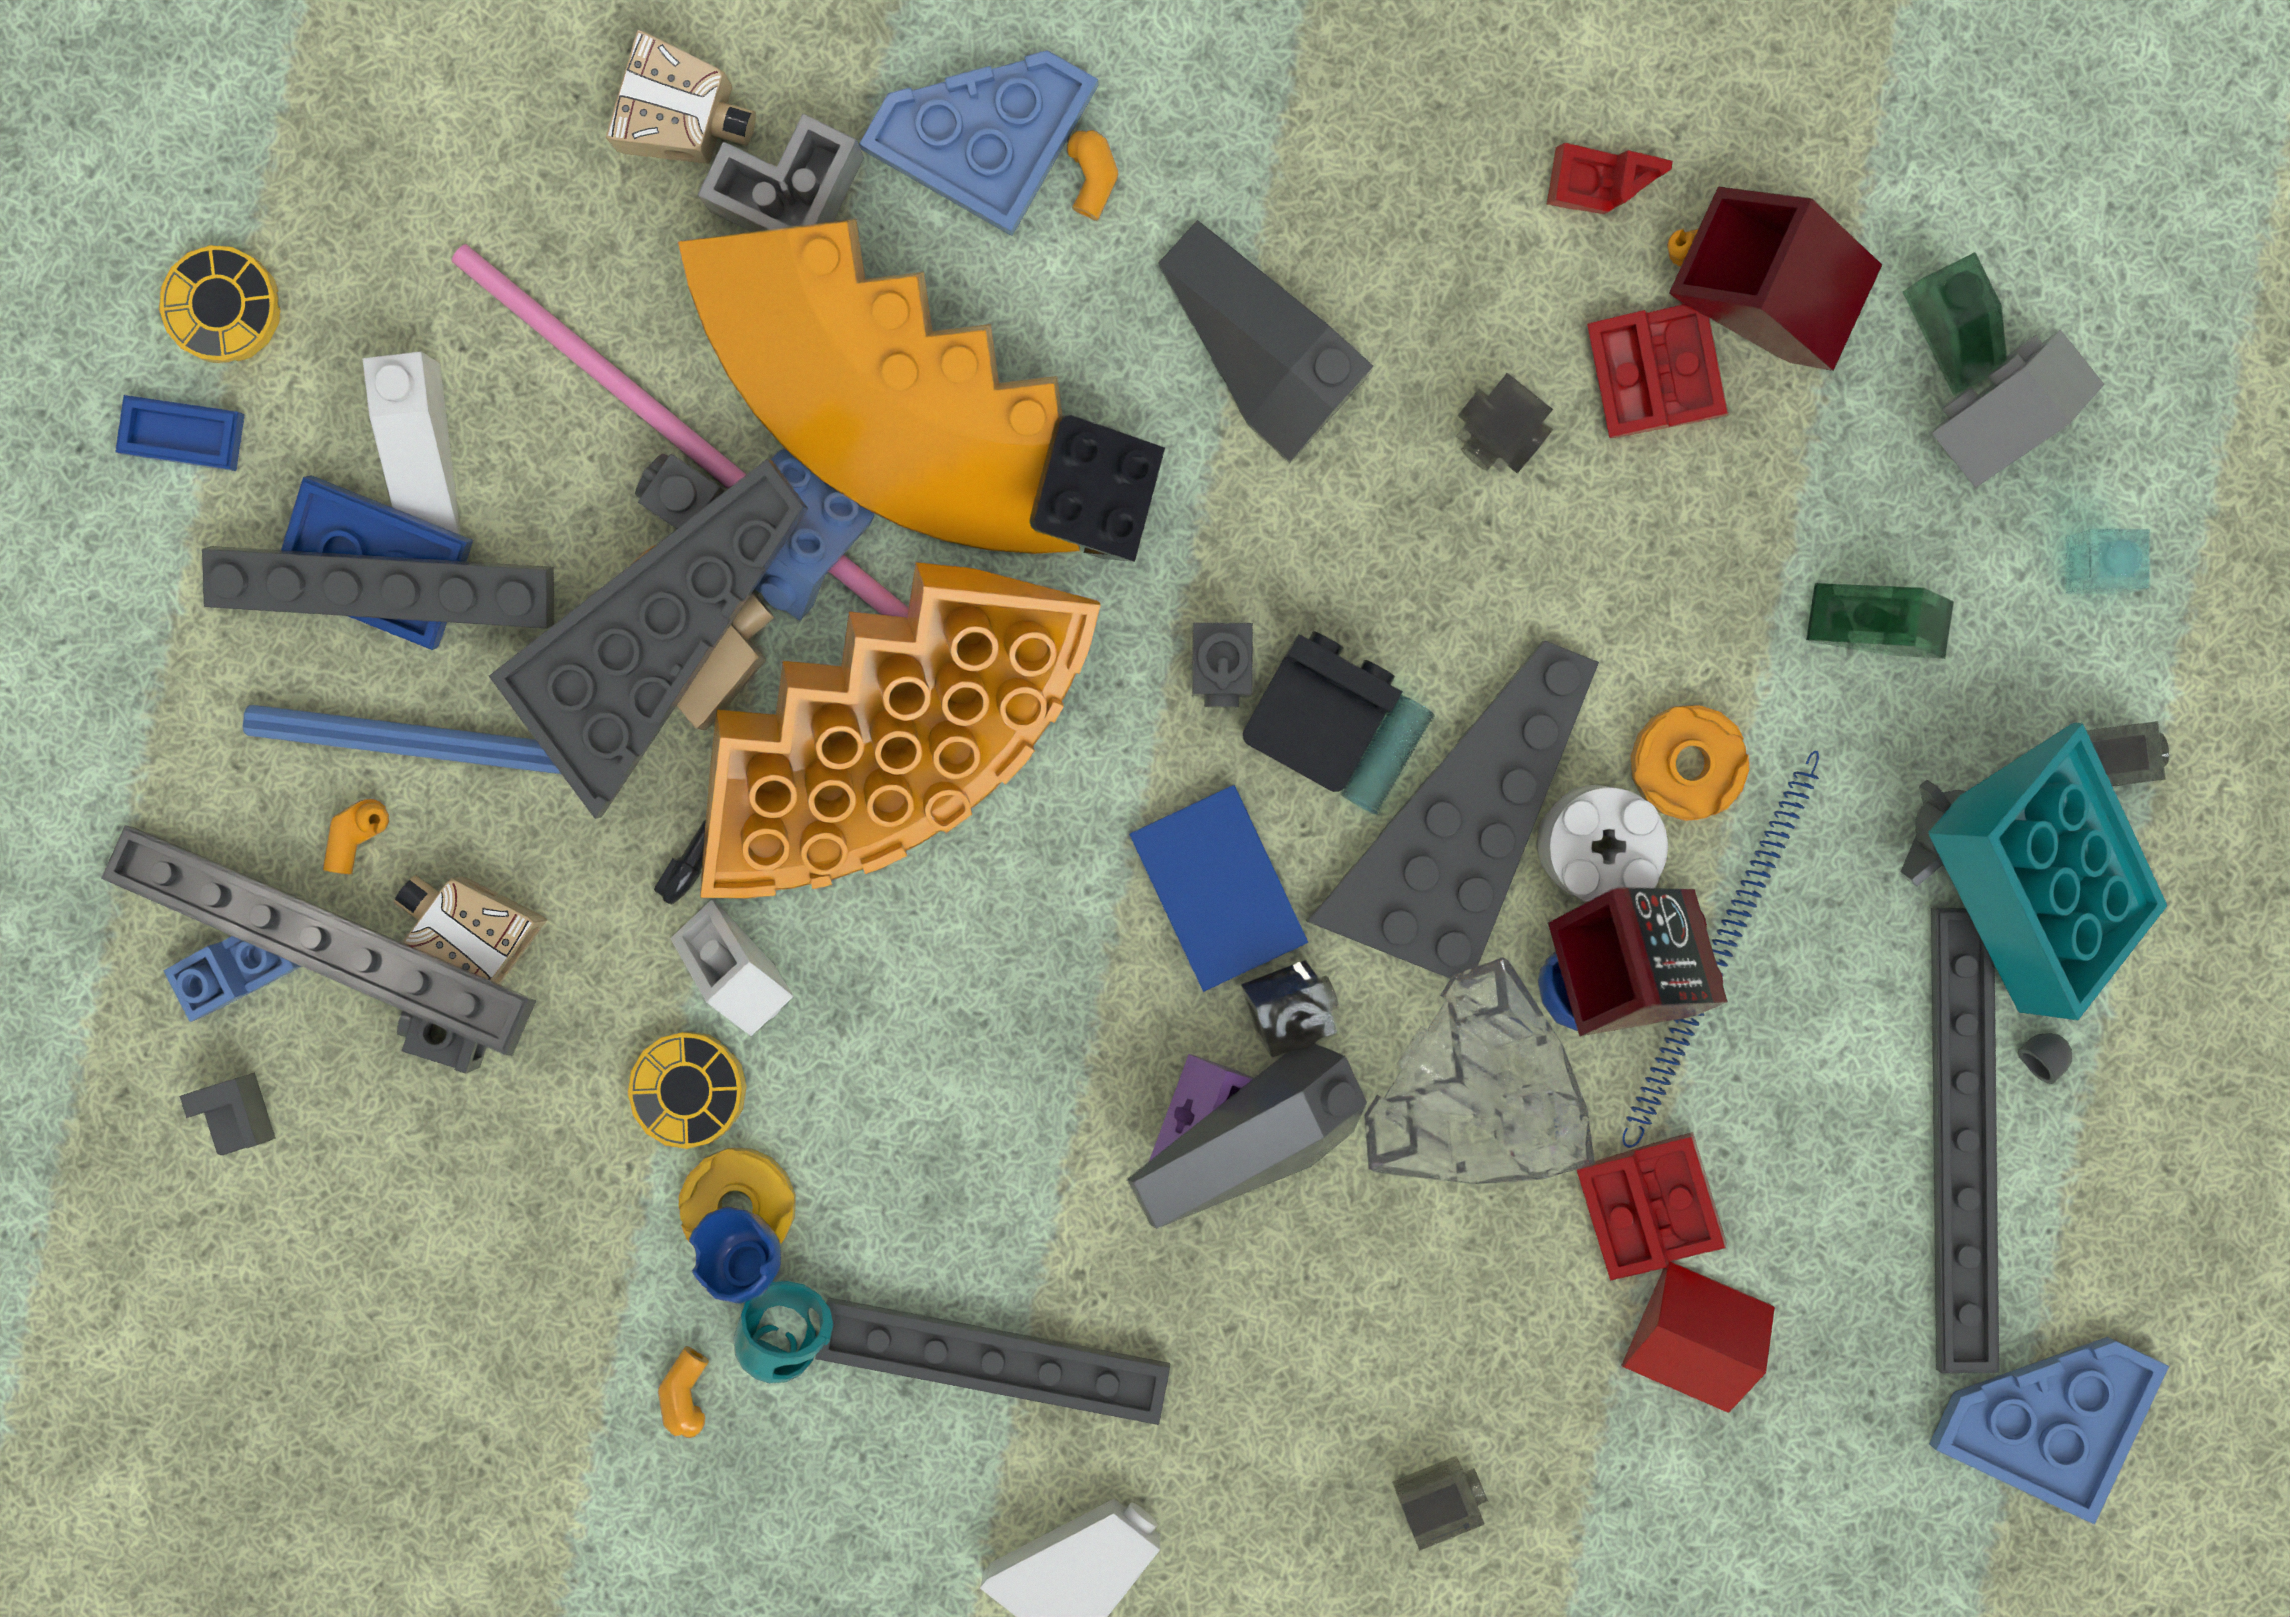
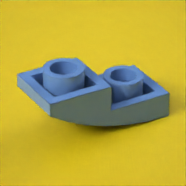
(223, 975)

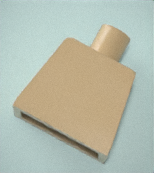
(728, 666)

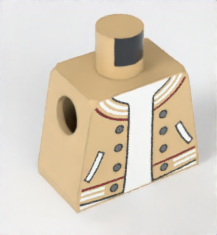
(674, 105)
(468, 925)

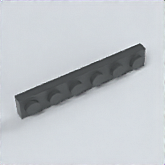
(378, 587)
(996, 1361)

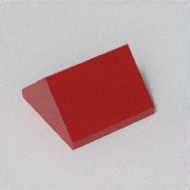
(1702, 1338)

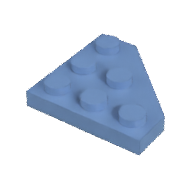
(984, 133)
(2055, 1423)

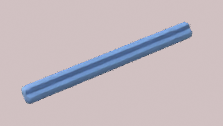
(396, 738)

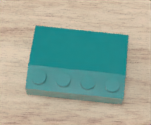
(2050, 874)

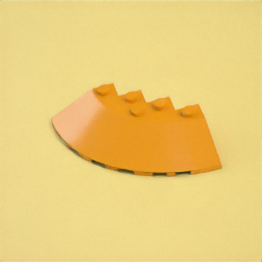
(869, 390)
(892, 738)

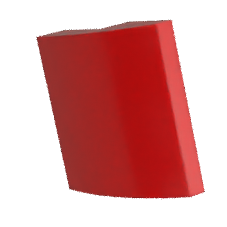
(1657, 370)
(1651, 1206)

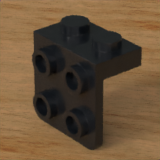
(1096, 488)
(1321, 711)

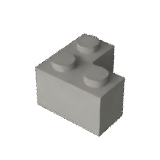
(798, 192)
(2028, 402)

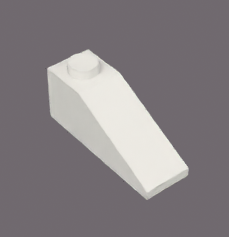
(413, 435)

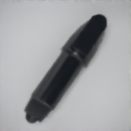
(684, 871)

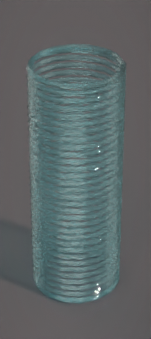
(1398, 749)

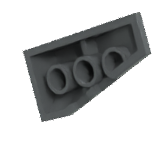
(1267, 346)
(1255, 1137)

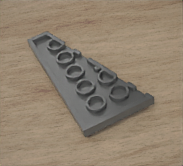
(627, 654)
(1453, 848)

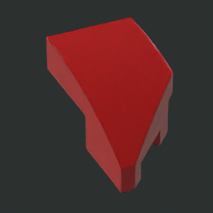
(1598, 179)

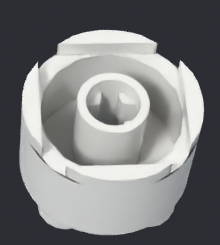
(1583, 816)

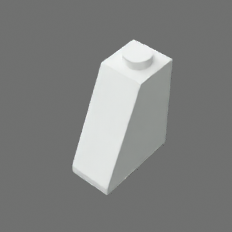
(1078, 1566)

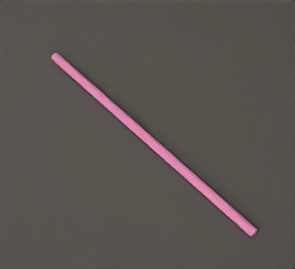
(647, 407)

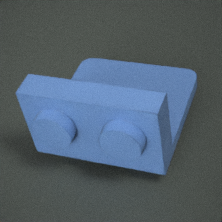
(815, 544)

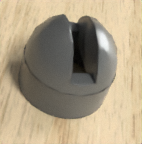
(2052, 1056)

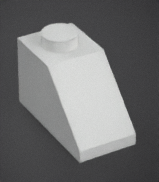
(730, 969)

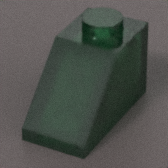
(1960, 321)
(1881, 619)

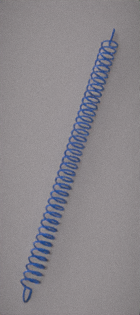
(1730, 943)

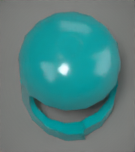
(767, 1361)

